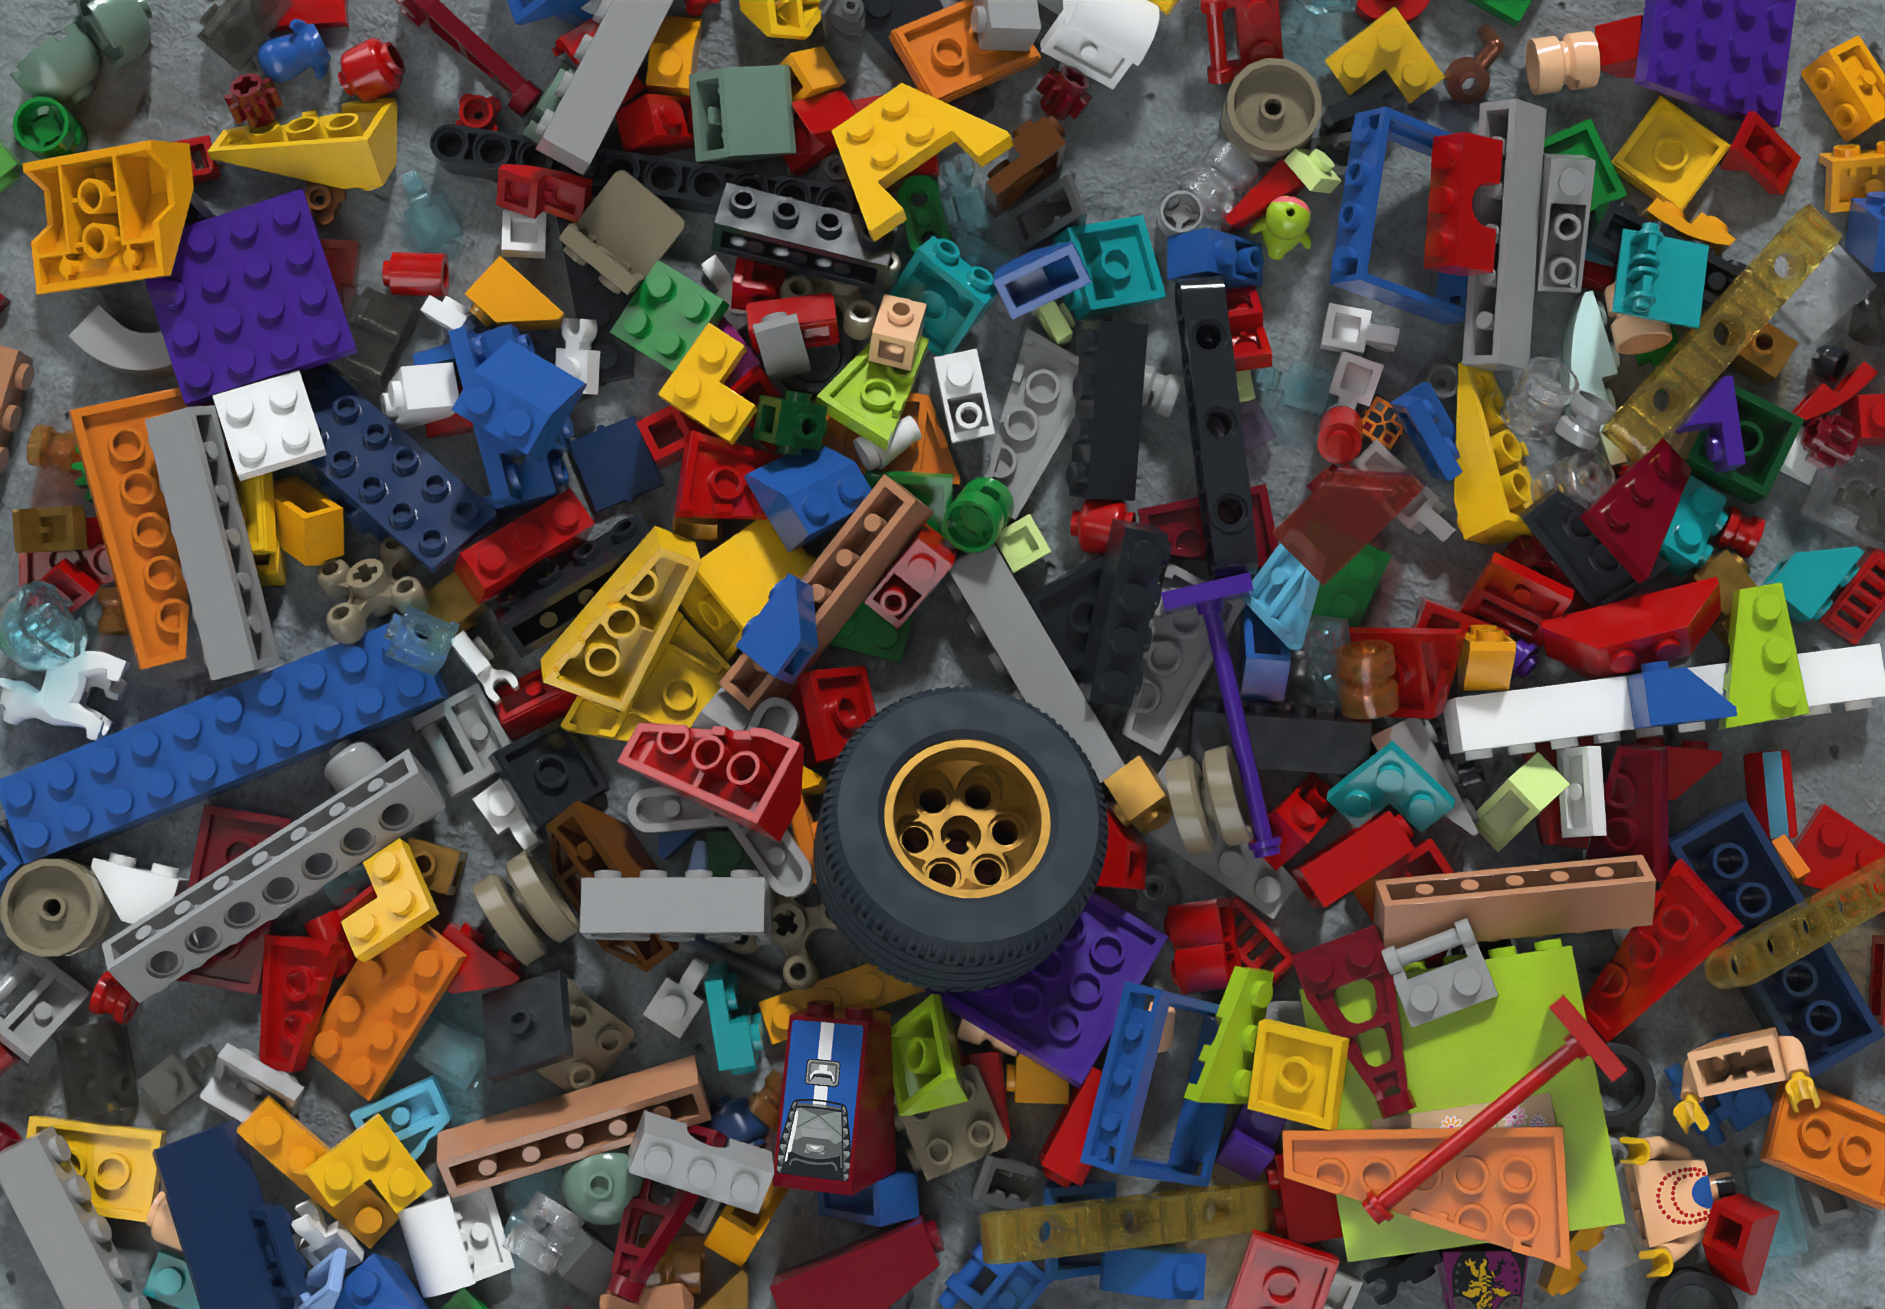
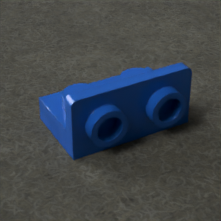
(1429, 430)

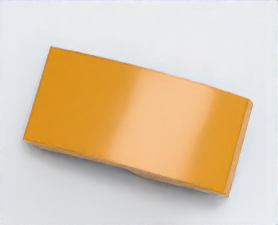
(1702, 228)
(1560, 1280)

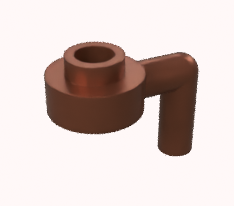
(1475, 68)

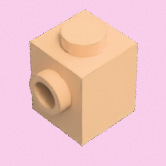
(897, 332)

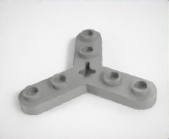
(665, 811)

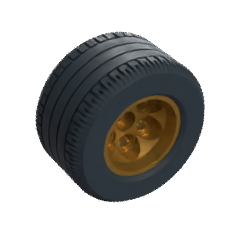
(1033, 788)

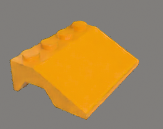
(111, 214)

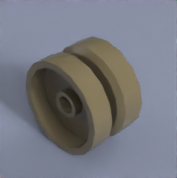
(1275, 88)
(1208, 801)
(37, 894)
(526, 907)

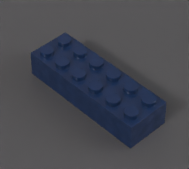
(1807, 998)

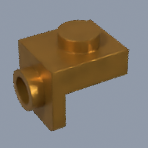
(49, 529)

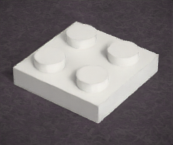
(269, 425)

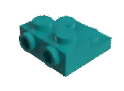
(1119, 264)
(953, 292)
(1695, 519)
(735, 1027)

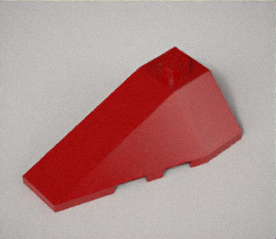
(736, 773)

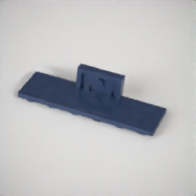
(387, 477)
(230, 1239)

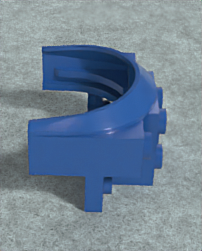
(511, 486)

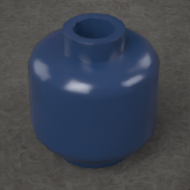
(737, 1121)

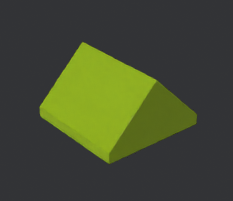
(926, 1059)

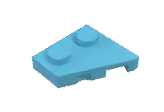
(1284, 597)
(411, 1113)

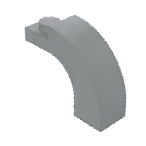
(123, 349)

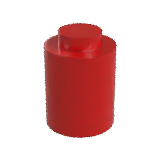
(417, 274)
(1340, 435)
(330, 928)

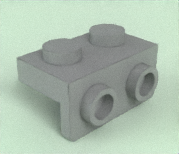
(244, 1082)

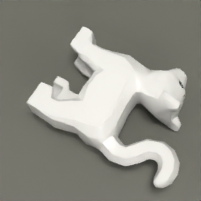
(66, 693)

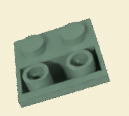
(742, 114)

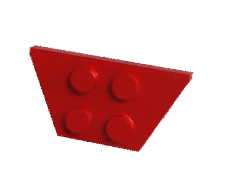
(1423, 665)

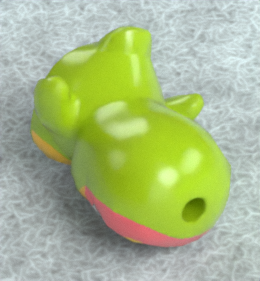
(1284, 226)

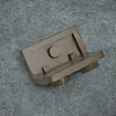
(623, 233)
(596, 1040)
(955, 1133)

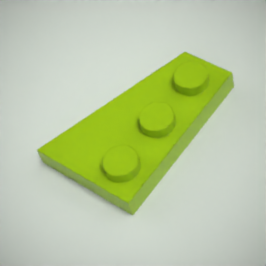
(871, 395)
(1763, 659)
(1231, 1054)

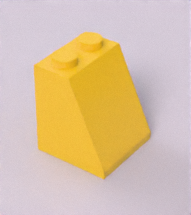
(736, 584)

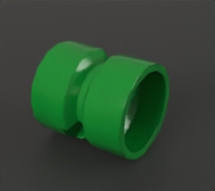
(48, 129)
(978, 515)

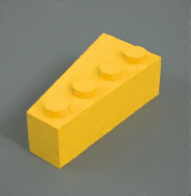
(624, 623)

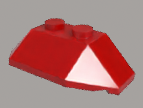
(1634, 631)

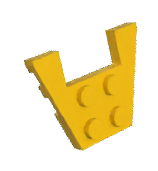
(899, 136)
(672, 691)

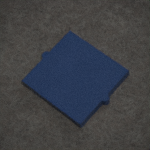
(615, 464)

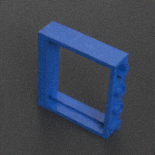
(1359, 211)
(1126, 1086)

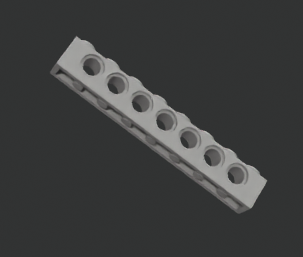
(208, 914)

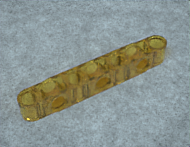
(1744, 310)
(1099, 1223)

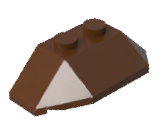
(592, 841)

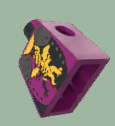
(1482, 1277)

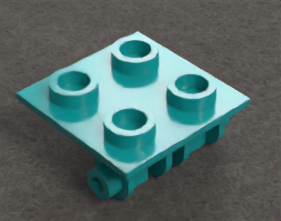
(1660, 277)

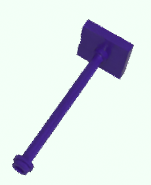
(1209, 600)

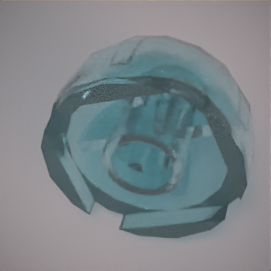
(39, 628)

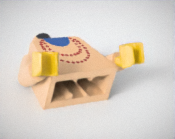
(1740, 1064)
(1670, 1198)

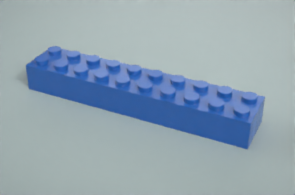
(212, 746)

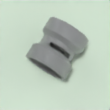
(1182, 208)
(1160, 390)
(1584, 420)

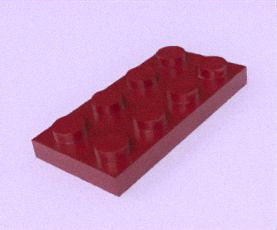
(221, 839)

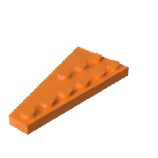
(136, 521)
(1497, 1190)

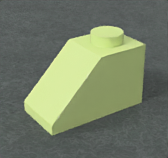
(1519, 801)

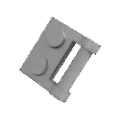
(477, 731)
(1446, 987)
(43, 1009)

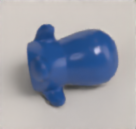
(291, 54)

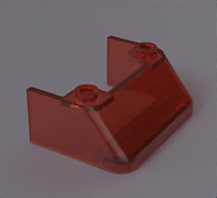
(1345, 514)

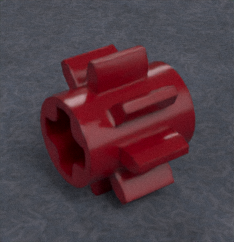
(1064, 93)
(253, 100)
(1829, 441)
(1531, 554)

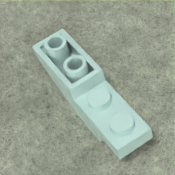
(1592, 360)

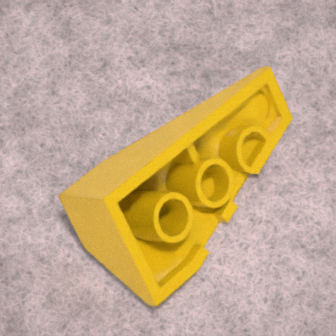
(334, 150)
(1493, 474)

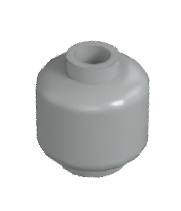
(351, 763)

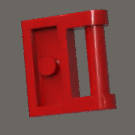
(1255, 31)
(1520, 592)

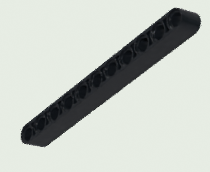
(646, 169)

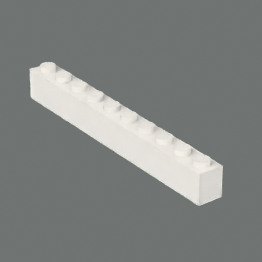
(1604, 709)

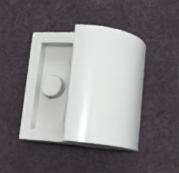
(1102, 36)
(455, 1241)

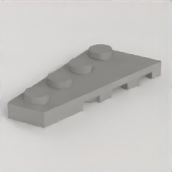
(1033, 417)
(1173, 667)
(1232, 865)

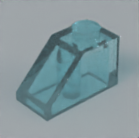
(450, 1052)

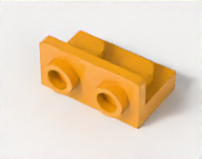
(1848, 87)
(1852, 174)

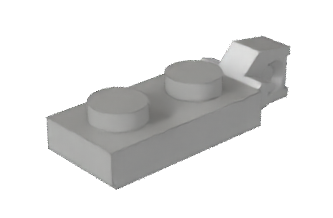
(1424, 509)

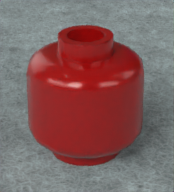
(371, 69)
(1094, 523)

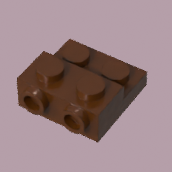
(1034, 157)

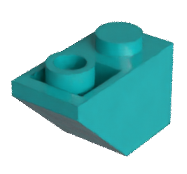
(1811, 579)

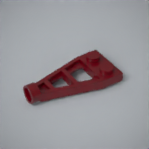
(461, 38)
(1340, 964)
(640, 1261)

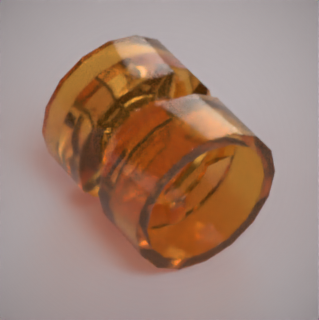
(1367, 674)
(680, 1263)

